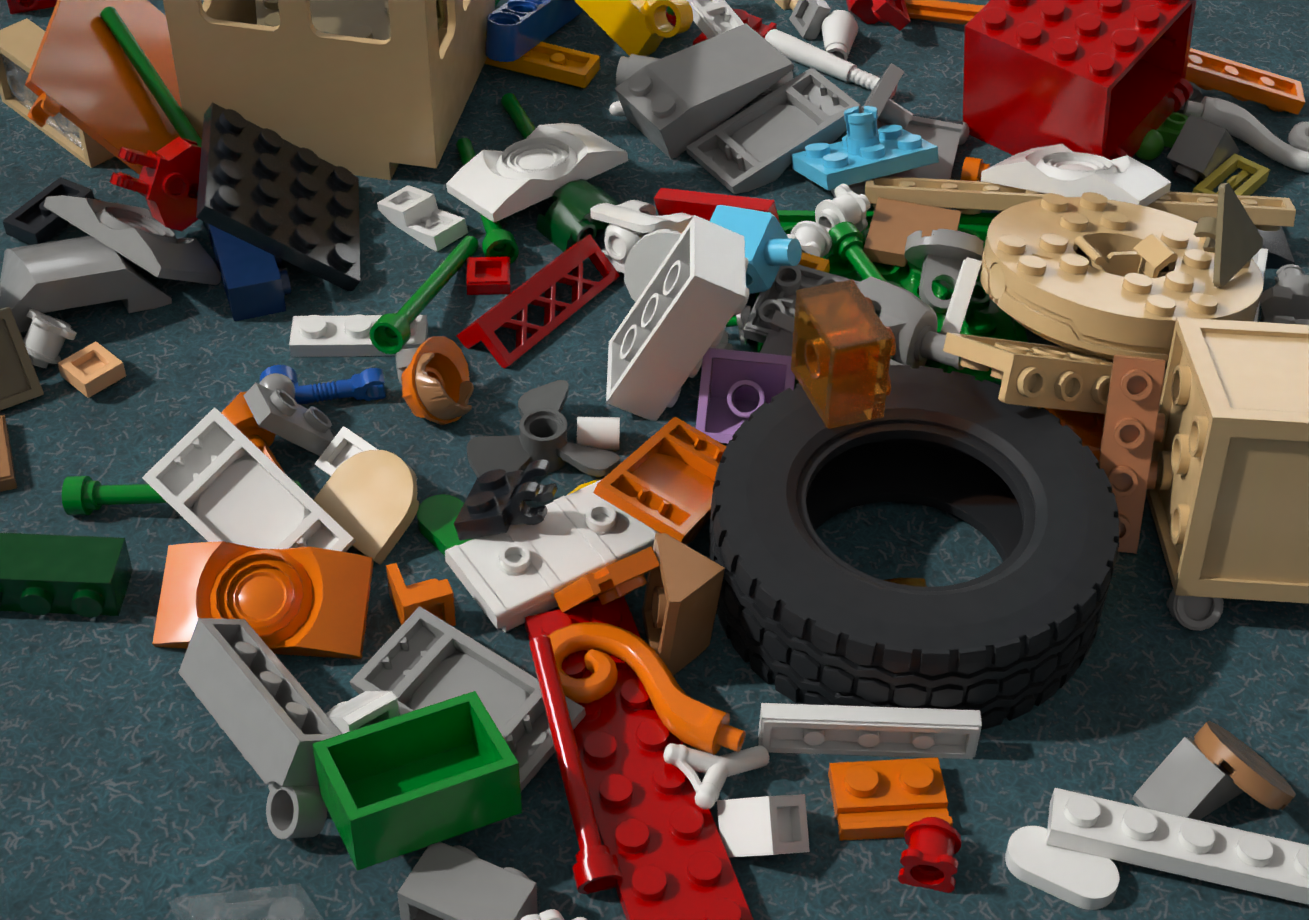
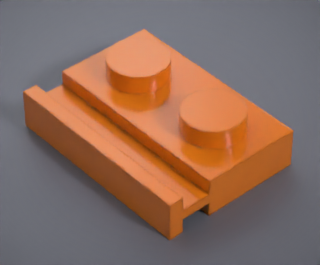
(609, 582)
(886, 796)

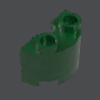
(570, 215)

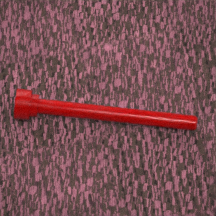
(595, 866)

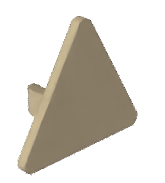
(1229, 236)

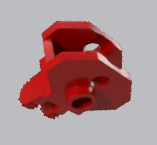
(166, 181)

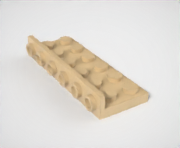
(1038, 372)

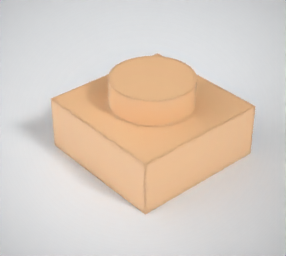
(92, 369)

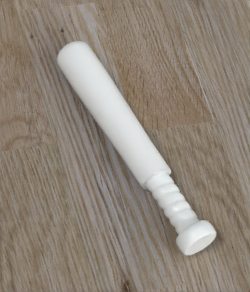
(820, 60)

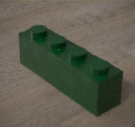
(63, 574)

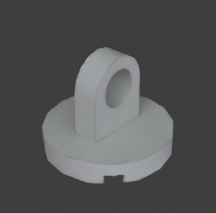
(940, 259)

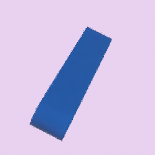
(524, 24)

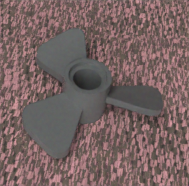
(540, 438)

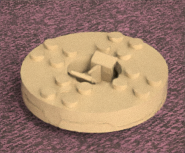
(1107, 275)

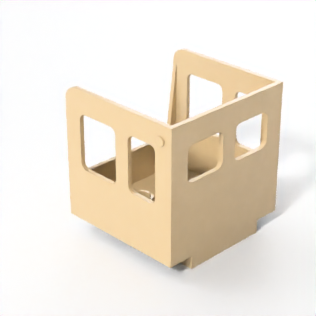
(336, 94)

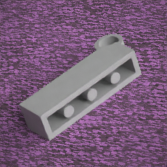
(264, 717)

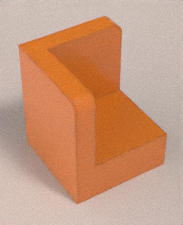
(430, 595)

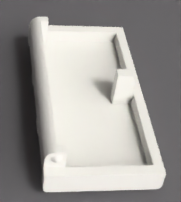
(522, 569)

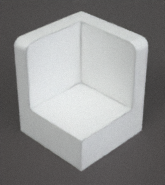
(763, 825)

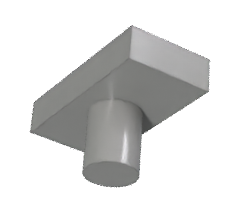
(888, 111)

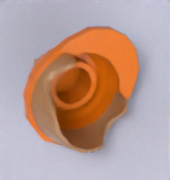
(437, 381)

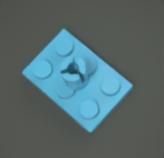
(863, 152)

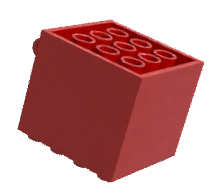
(1075, 72)

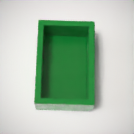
(417, 779)

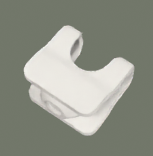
(629, 224)

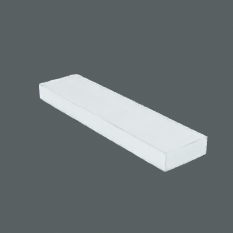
(869, 730)

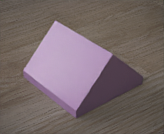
(737, 385)

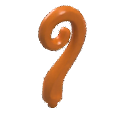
(681, 714)

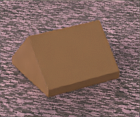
(680, 602)

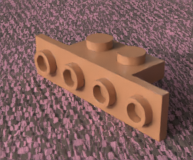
(1128, 439)

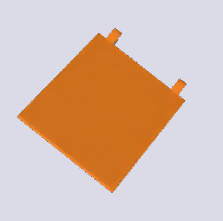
(93, 82)

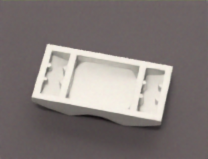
(532, 169)
(1072, 173)
(239, 494)

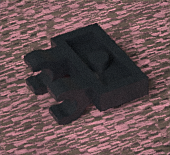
(500, 501)

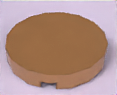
(1246, 767)

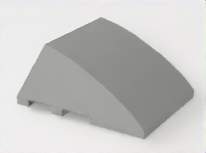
(71, 276)

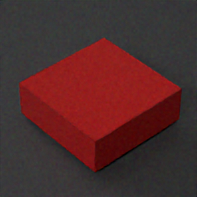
(488, 275)

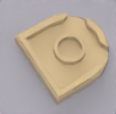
(372, 500)

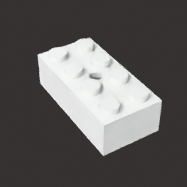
(677, 319)

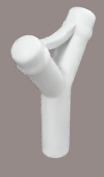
(714, 767)

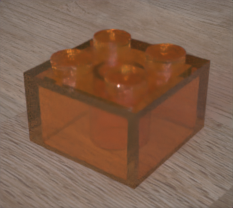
(841, 353)

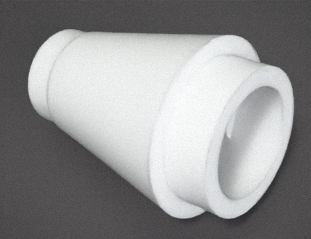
(839, 33)

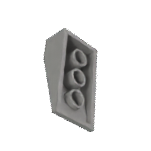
(700, 87)

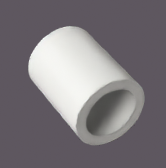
(599, 432)

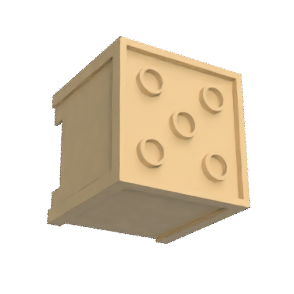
(1235, 461)

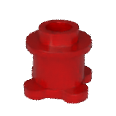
(930, 855)

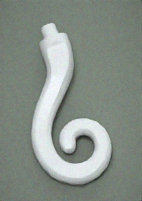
(1247, 128)

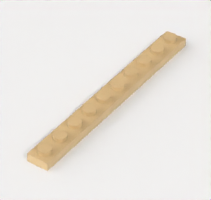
(974, 196)

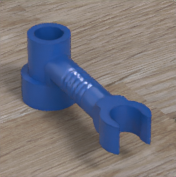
(366, 385)

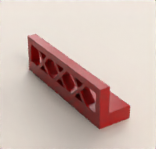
(530, 292)

